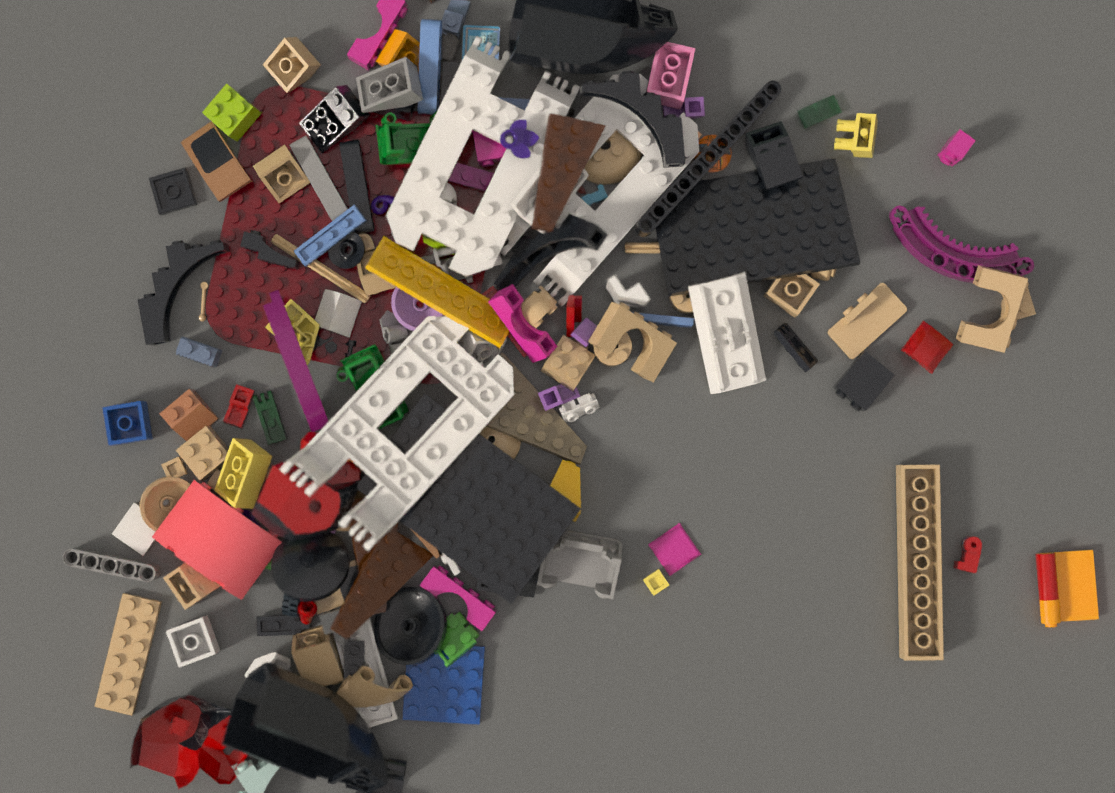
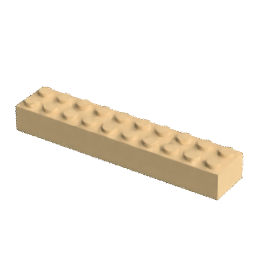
(919, 562)

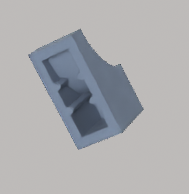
(455, 17)

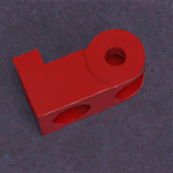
(970, 555)

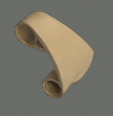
(361, 692)

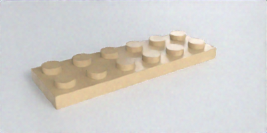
(128, 654)

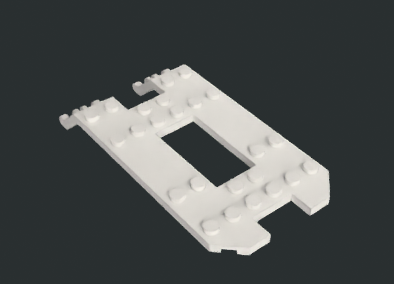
(466, 108)
(624, 204)
(406, 476)

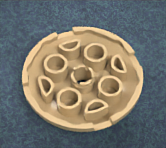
(614, 163)

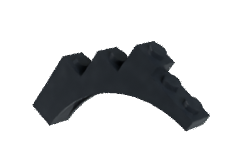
(627, 92)
(529, 253)
(183, 260)

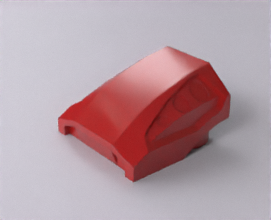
(927, 346)

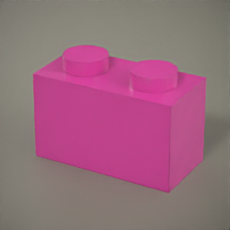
(955, 148)

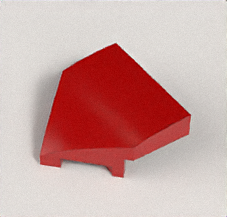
(574, 313)

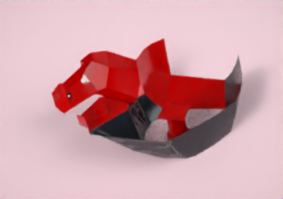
(294, 514)
(183, 738)

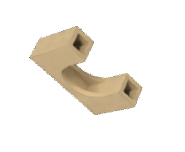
(996, 335)
(656, 344)

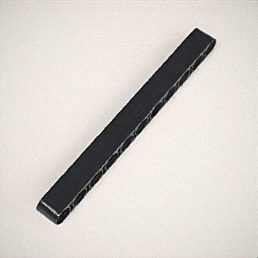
(712, 150)

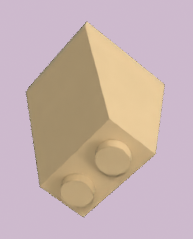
(317, 656)

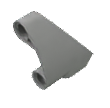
(393, 331)

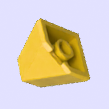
(568, 482)

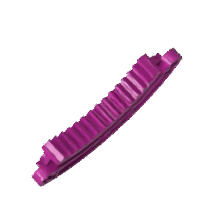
(926, 243)
(295, 362)

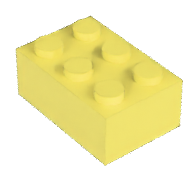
(243, 473)

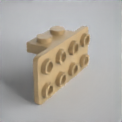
(866, 320)

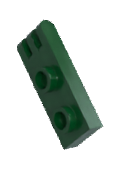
(270, 418)

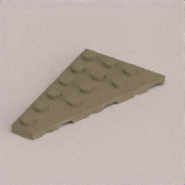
(530, 423)

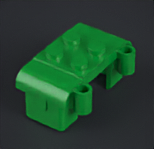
(398, 141)
(360, 368)

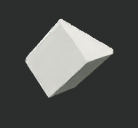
(337, 312)

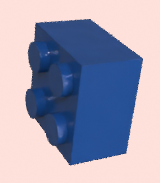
(127, 423)

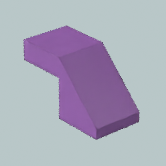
(692, 107)
(584, 332)
(557, 396)

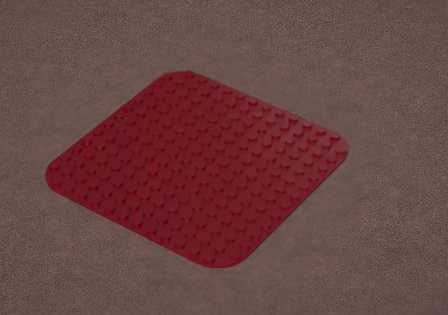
(243, 282)

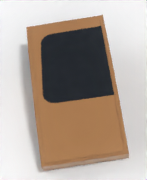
(216, 161)

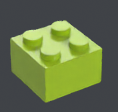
(231, 112)

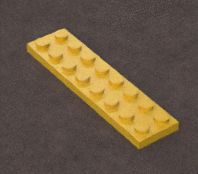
(437, 290)

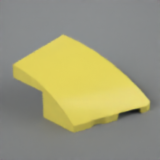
(304, 327)

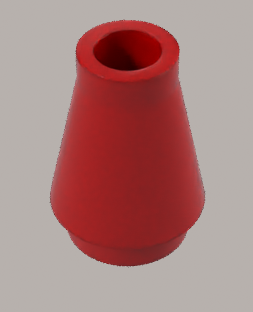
(307, 611)

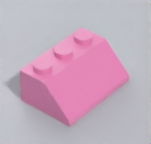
(671, 74)

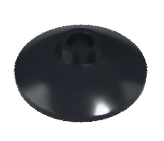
(339, 255)

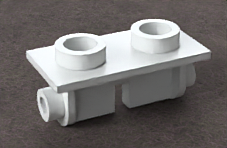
(587, 405)

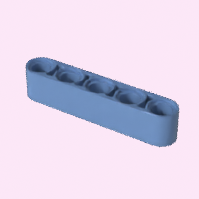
(430, 65)

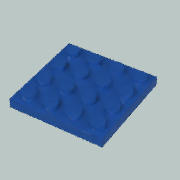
(445, 692)

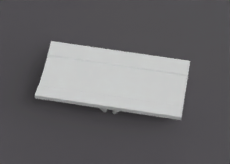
(727, 333)

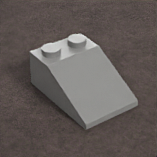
(390, 86)

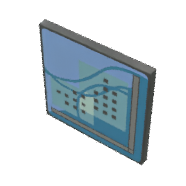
(487, 33)

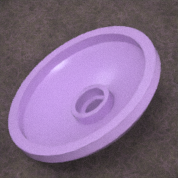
(407, 312)

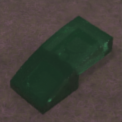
(819, 111)

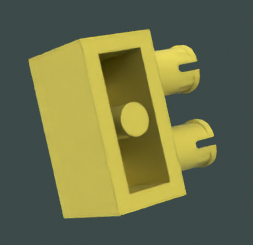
(864, 135)

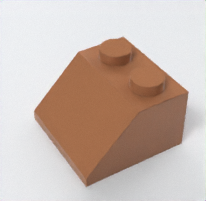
(188, 414)

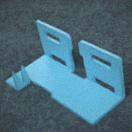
(597, 196)

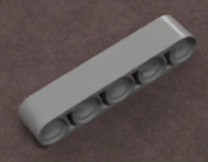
(318, 177)
(102, 561)

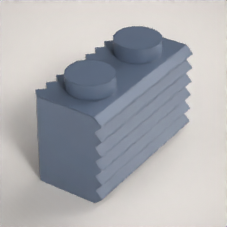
(198, 352)

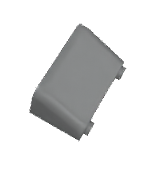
(583, 561)

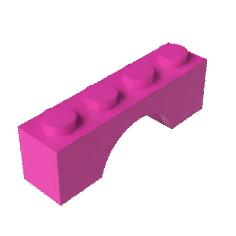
(365, 51)
(534, 342)
(439, 582)

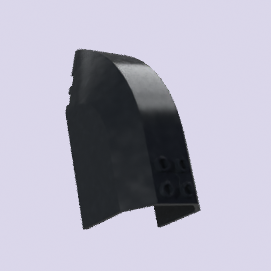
(587, 34)
(304, 730)

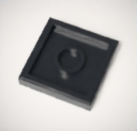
(172, 191)

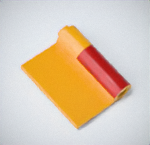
(1066, 586)

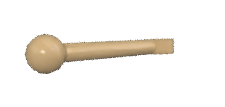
(204, 286)

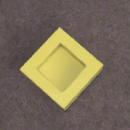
(656, 582)

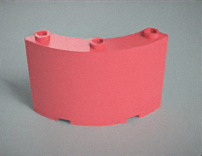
(217, 539)

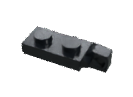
(280, 625)

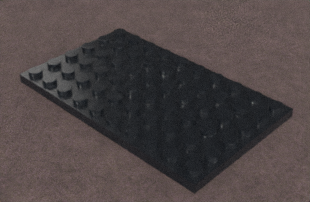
(768, 234)
(484, 509)

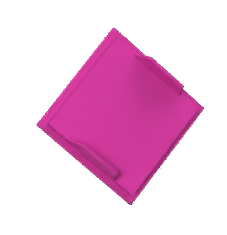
(674, 549)

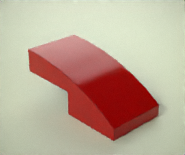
(239, 406)

